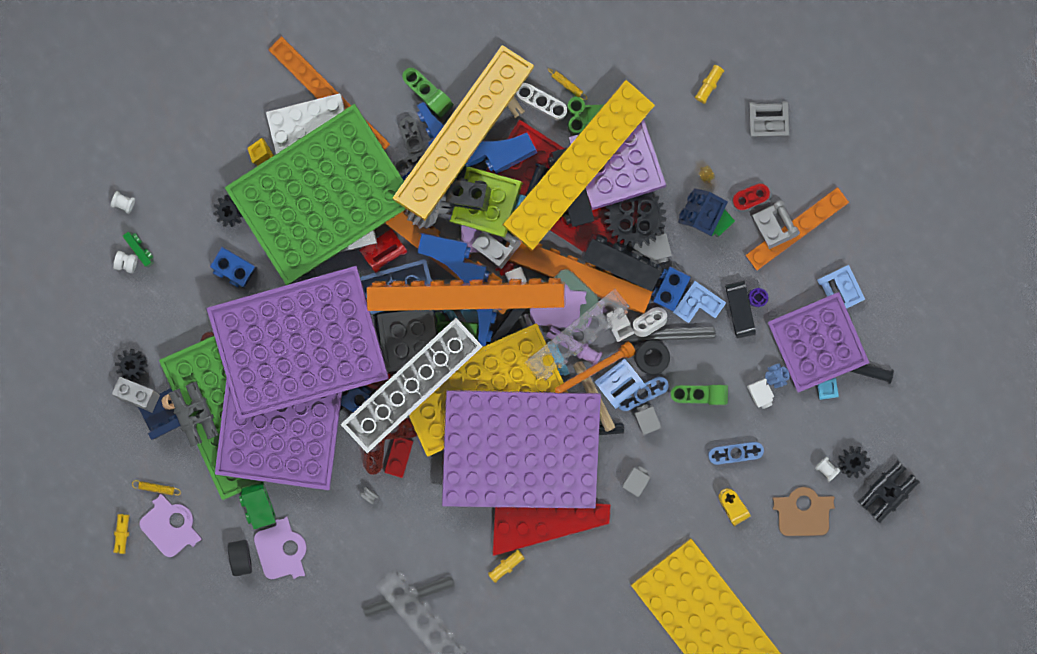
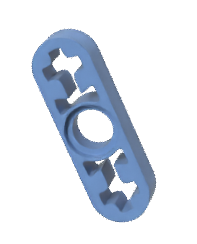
(640, 401)
(749, 445)

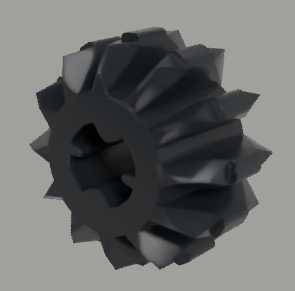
(224, 215)
(130, 357)
(856, 468)

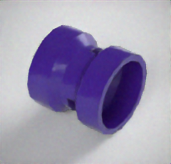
(758, 297)

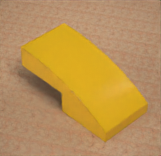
(259, 152)

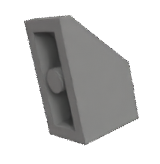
(656, 250)

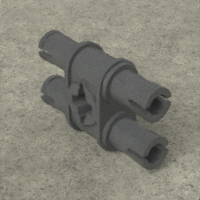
(202, 417)

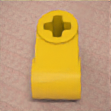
(735, 508)

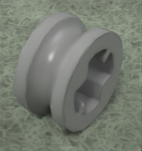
(369, 495)

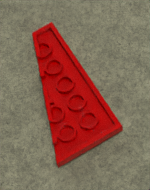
(529, 526)

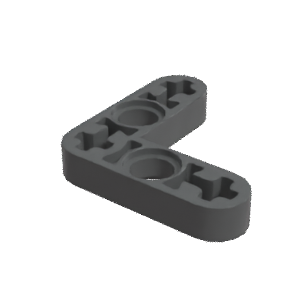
(414, 154)

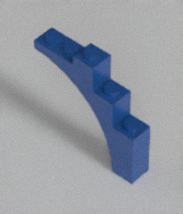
(500, 154)
(453, 255)

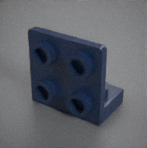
(702, 211)
(161, 419)

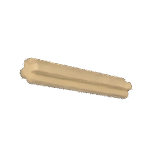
(590, 388)

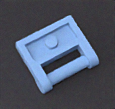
(846, 285)
(615, 379)

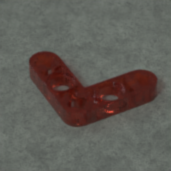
(378, 454)

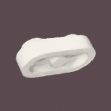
(648, 321)

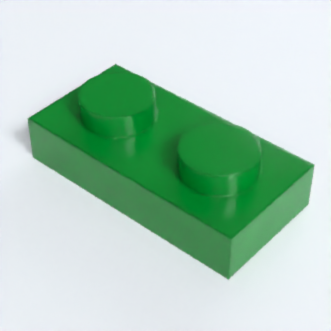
(143, 254)

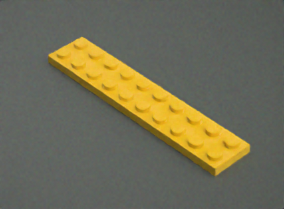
(463, 133)
(578, 165)

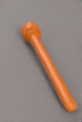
(626, 350)

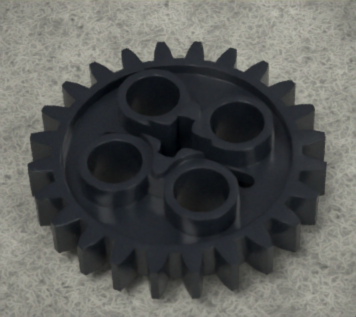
(652, 219)

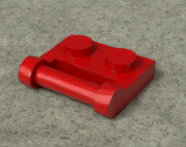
(384, 251)

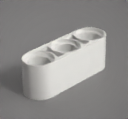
(548, 108)

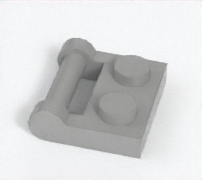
(769, 125)
(770, 228)
(495, 250)

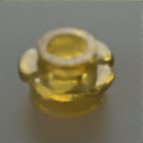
(706, 174)

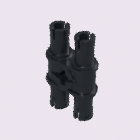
(887, 480)

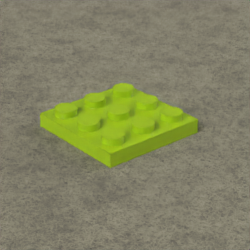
(501, 203)

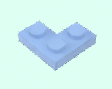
(696, 298)

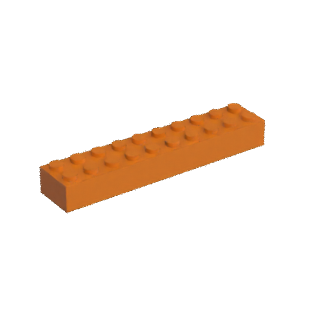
(466, 295)

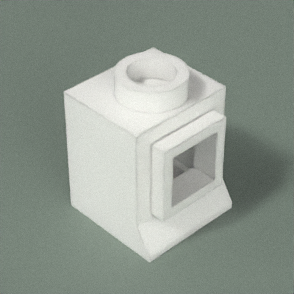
(621, 328)
(761, 393)

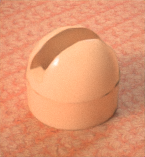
(166, 405)

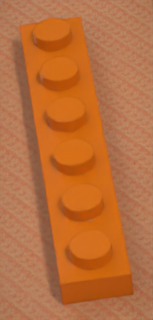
(804, 222)

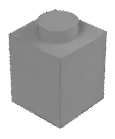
(647, 419)
(636, 480)

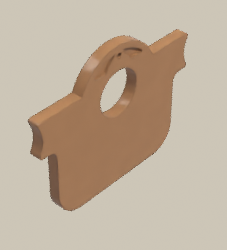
(803, 522)

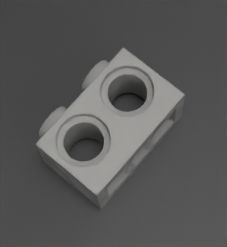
(135, 394)

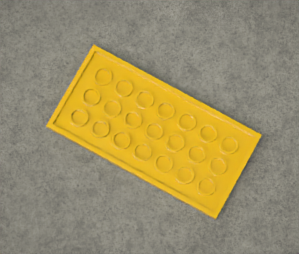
(491, 368)
(699, 606)

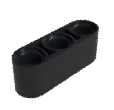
(740, 309)

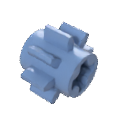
(777, 375)

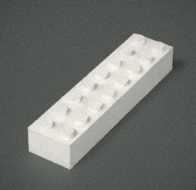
(411, 385)

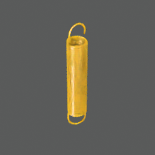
(567, 83)
(155, 488)

